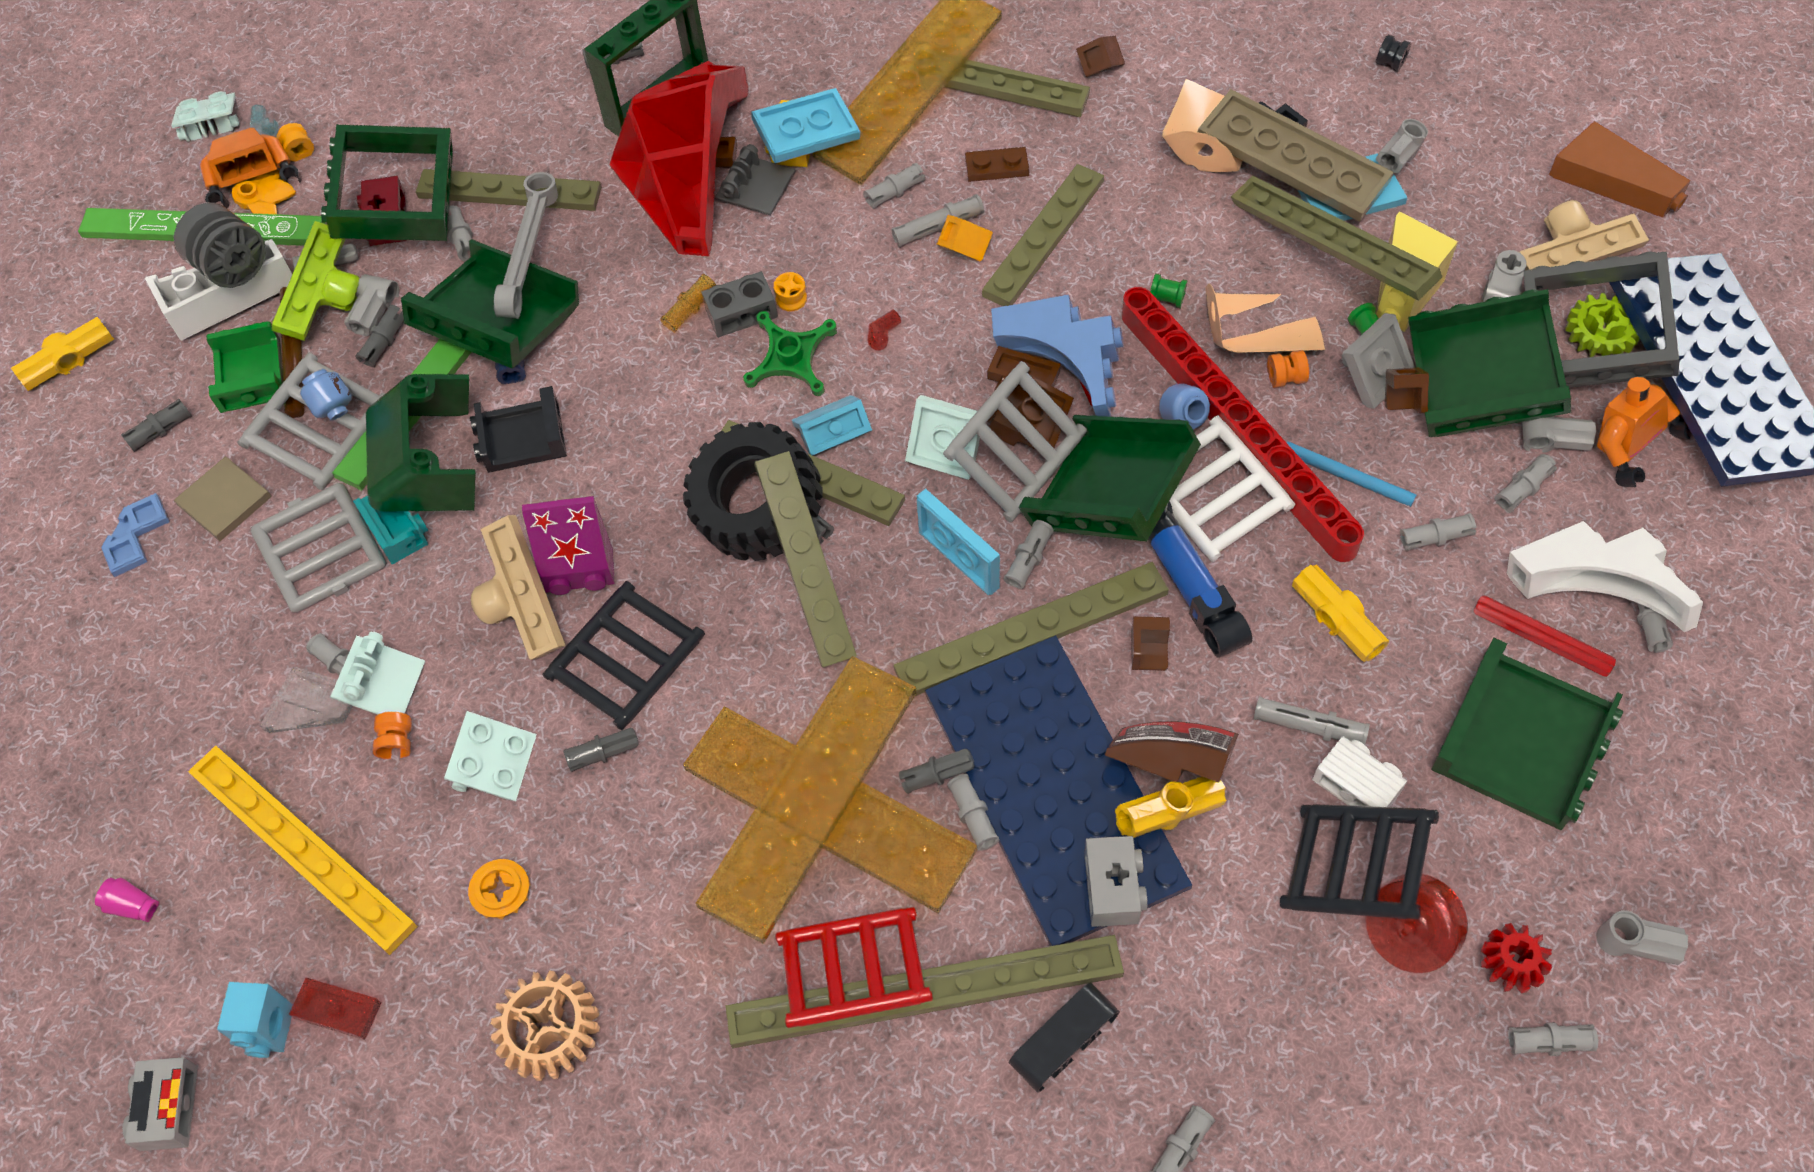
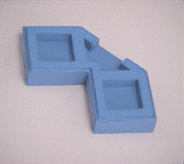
(123, 547)

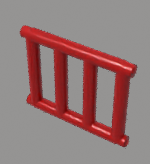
(877, 999)

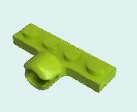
(315, 284)

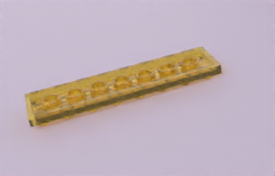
(910, 83)
(806, 800)
(871, 834)

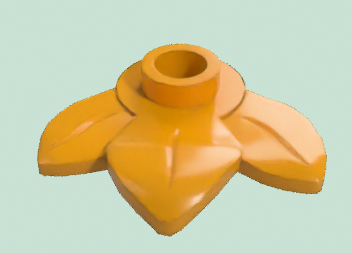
(262, 193)

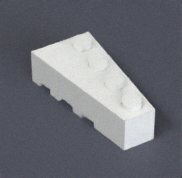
(196, 303)

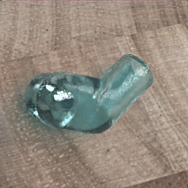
(261, 123)

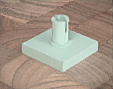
(932, 431)

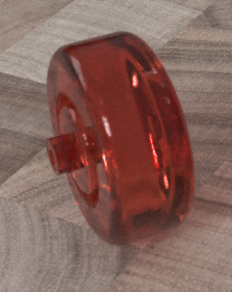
(1424, 942)

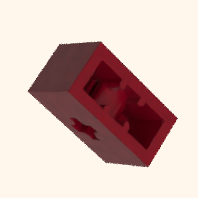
(382, 195)

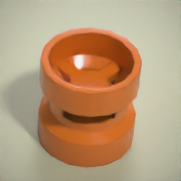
(1288, 368)
(392, 733)

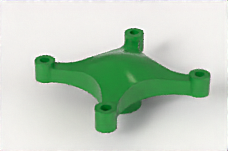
(790, 353)

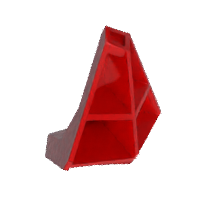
(671, 150)

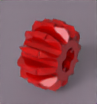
(1520, 974)

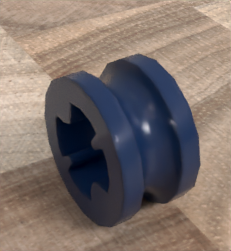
(507, 375)

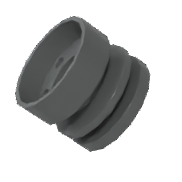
(219, 245)

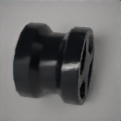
(1393, 52)

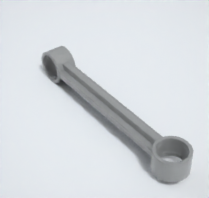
(509, 295)

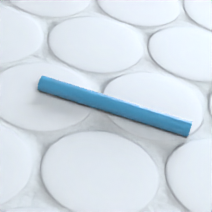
(1354, 475)

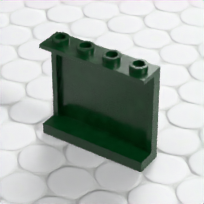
(464, 313)
(1490, 363)
(1116, 477)
(1527, 739)

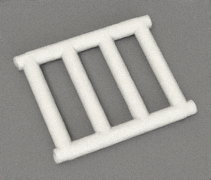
(1259, 476)

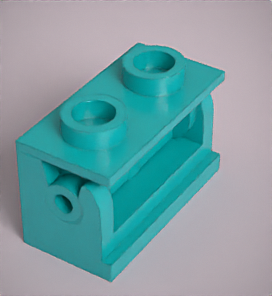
(395, 532)

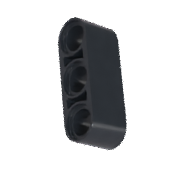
(1062, 1036)

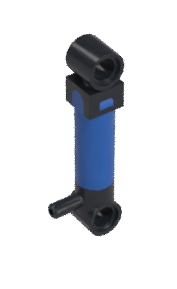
(1209, 604)

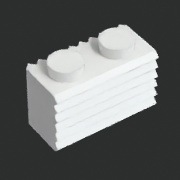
(1358, 777)

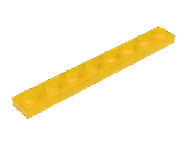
(303, 850)

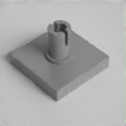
(1374, 352)

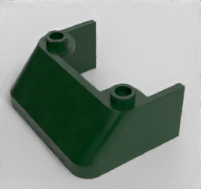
(411, 477)

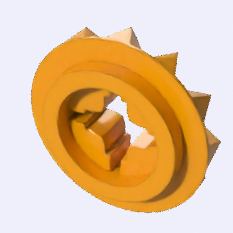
(486, 879)

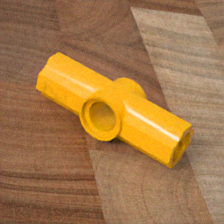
(62, 353)
(1340, 612)
(1169, 806)

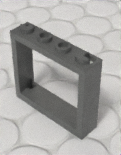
(1618, 366)

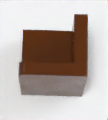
(1100, 55)
(1407, 389)
(1150, 643)

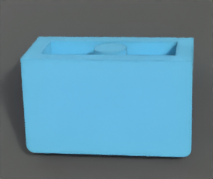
(832, 424)

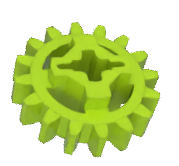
(1587, 323)

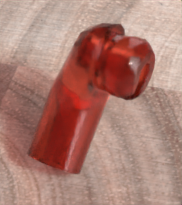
(878, 329)

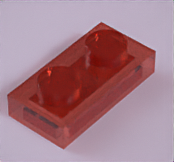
(335, 1008)

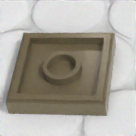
(222, 498)

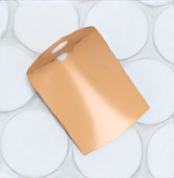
(1182, 132)
(1293, 336)

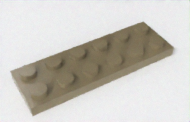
(1297, 155)

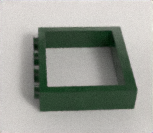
(628, 35)
(389, 224)

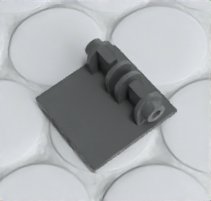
(754, 182)

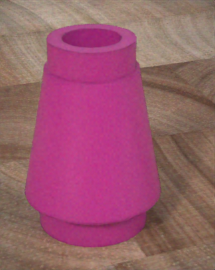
(125, 900)

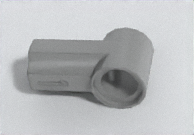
(1403, 145)
(373, 297)
(1558, 433)
(1643, 938)

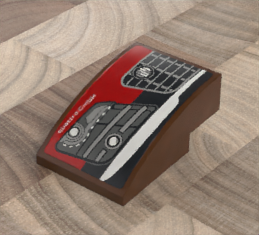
(1174, 746)

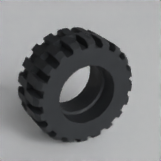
(722, 468)

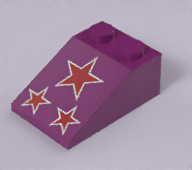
(569, 544)

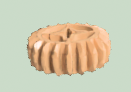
(516, 1010)

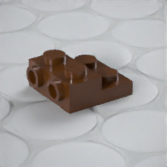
(1032, 412)

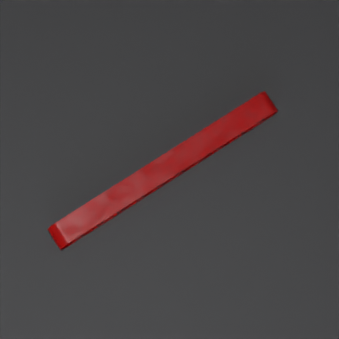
(1185, 359)

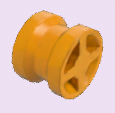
(295, 141)
(788, 283)

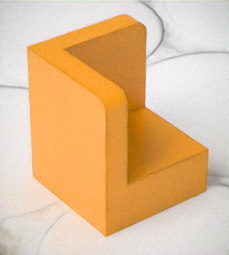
(964, 237)

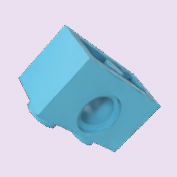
(255, 1018)

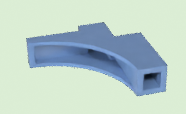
(1056, 332)

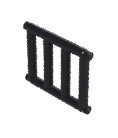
(644, 689)
(1369, 903)

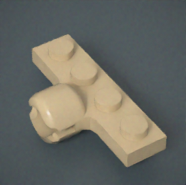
(1581, 240)
(516, 590)

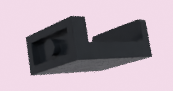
(519, 433)

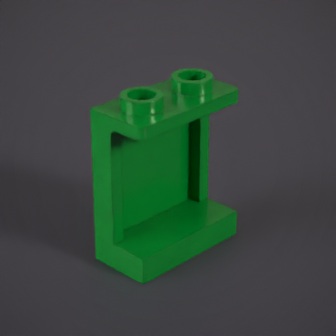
(245, 366)

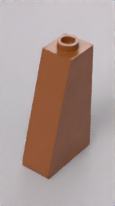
(1620, 171)

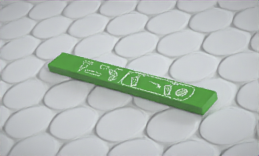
(162, 224)

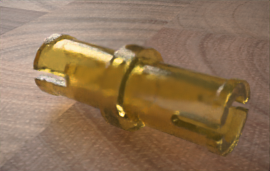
(687, 303)

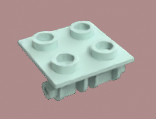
(191, 111)
(377, 676)
(489, 757)

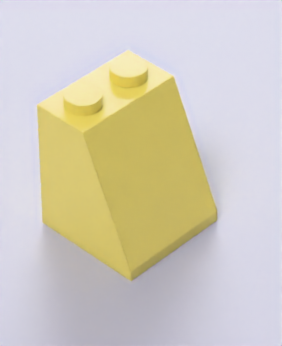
(1425, 244)

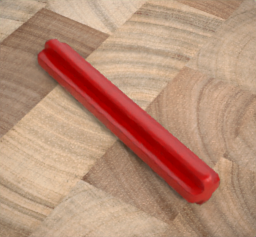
(1545, 636)

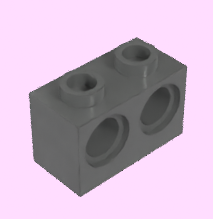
(737, 303)

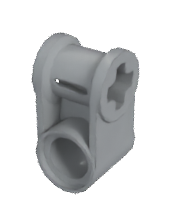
(1506, 276)

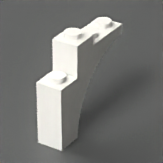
(1623, 568)

